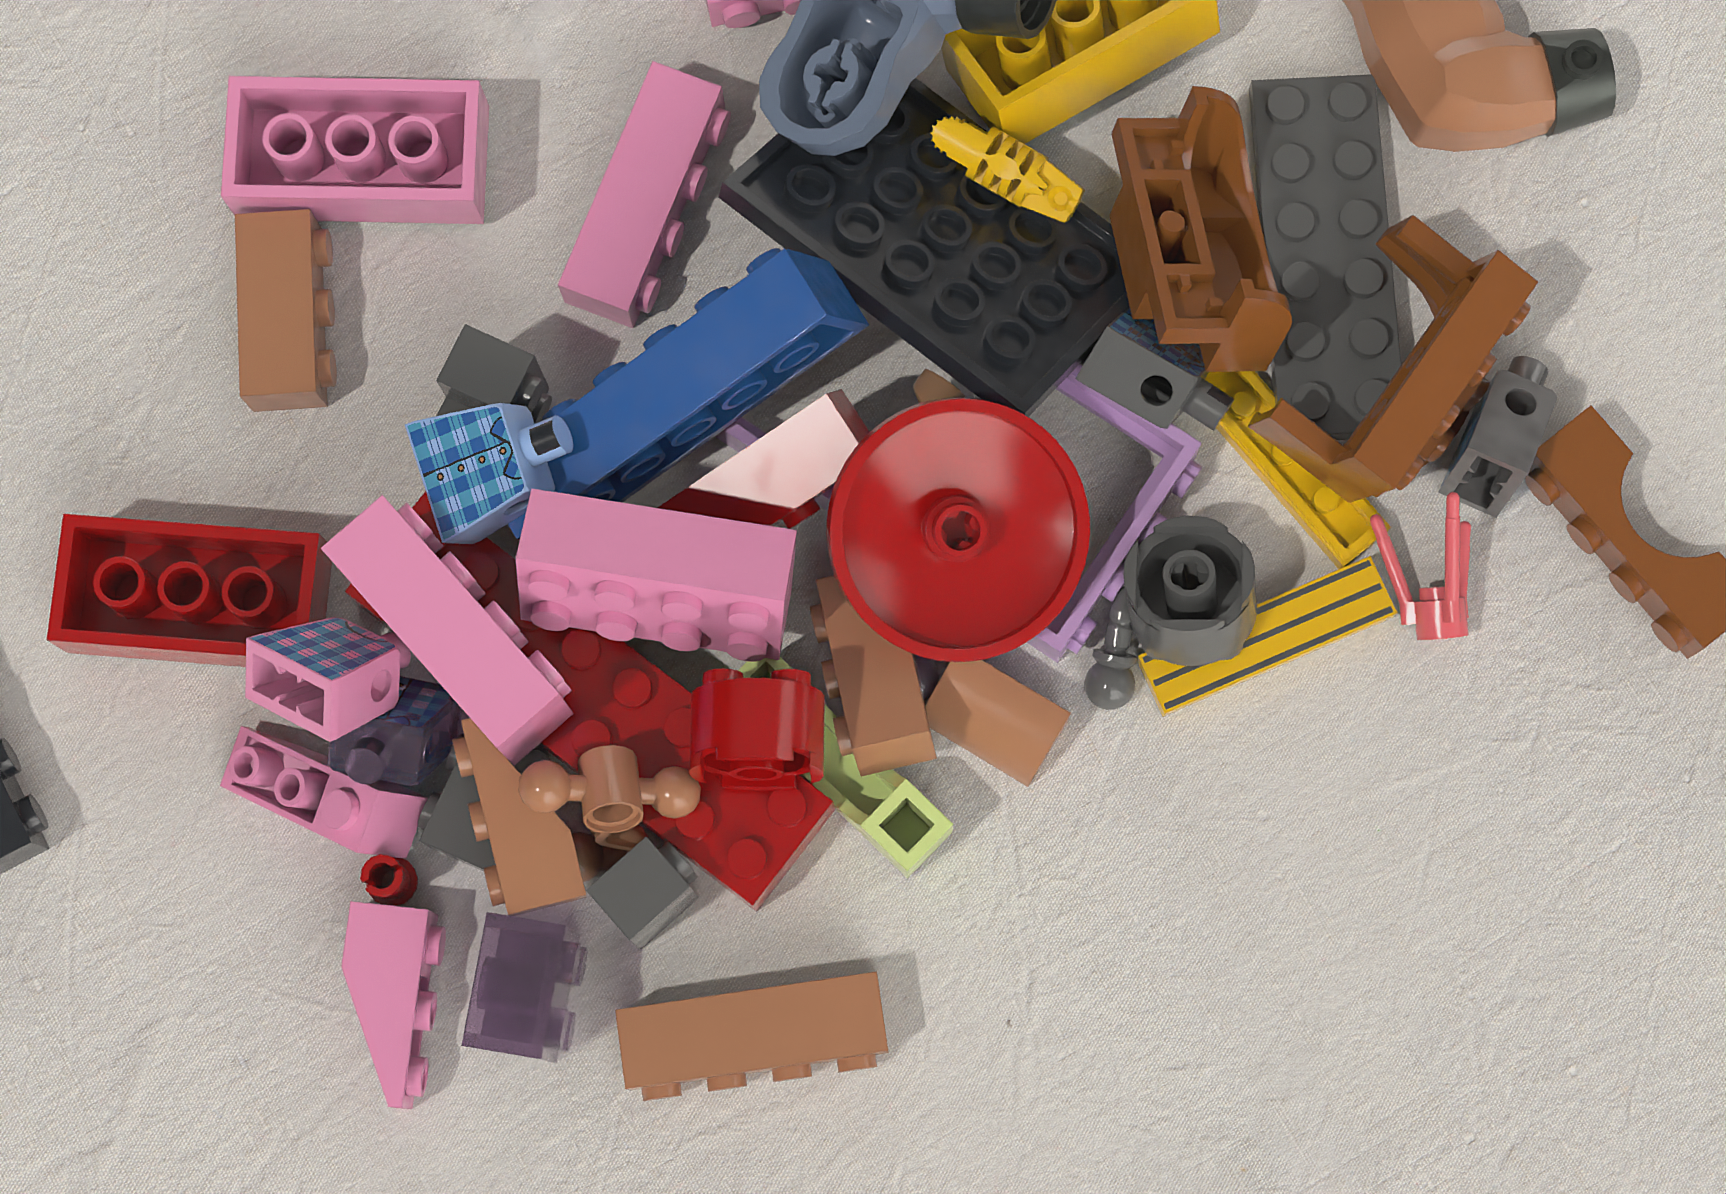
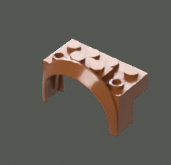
(1434, 384)

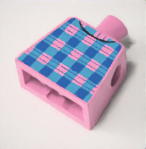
(325, 674)

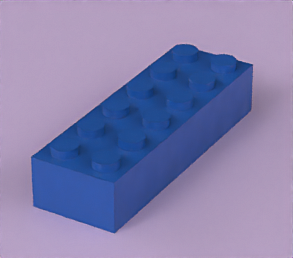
(702, 375)

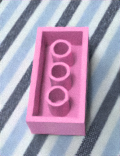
(357, 148)
(655, 575)
(438, 618)

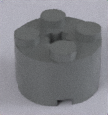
(1191, 592)

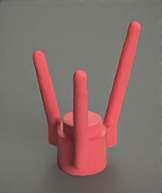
(1444, 608)

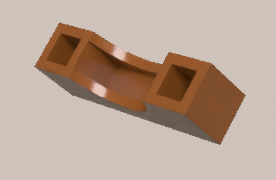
(1583, 477)

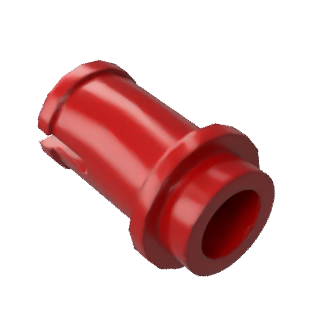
(402, 887)

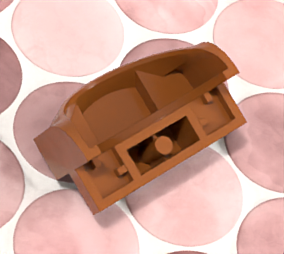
(1195, 235)

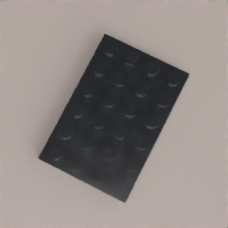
(938, 258)

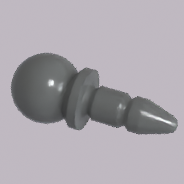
(1110, 681)

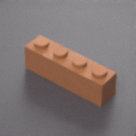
(751, 1033)

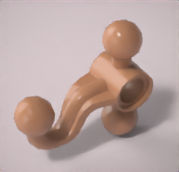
(610, 800)

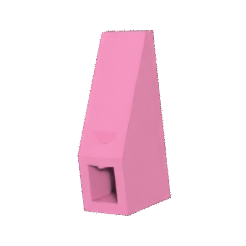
(328, 802)
(388, 977)

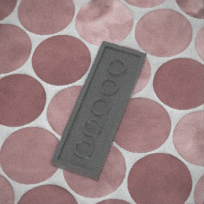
(1320, 227)

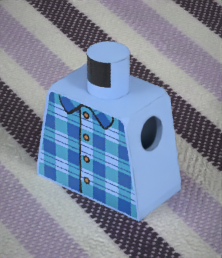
(483, 466)

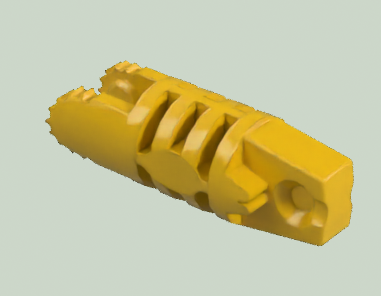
(1009, 168)

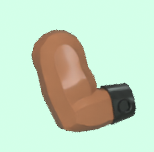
(1474, 85)

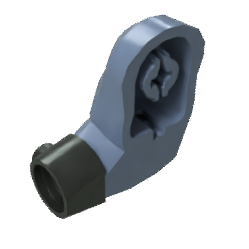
(853, 60)

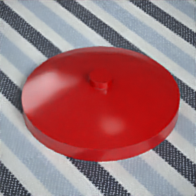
(958, 529)

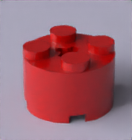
(757, 729)

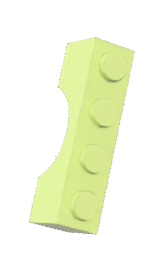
(879, 805)

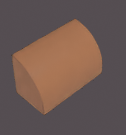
(995, 718)

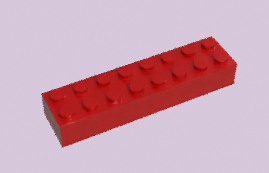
(626, 701)

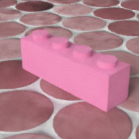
(644, 194)

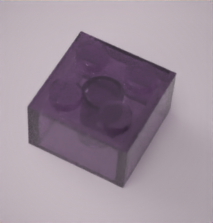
(524, 988)

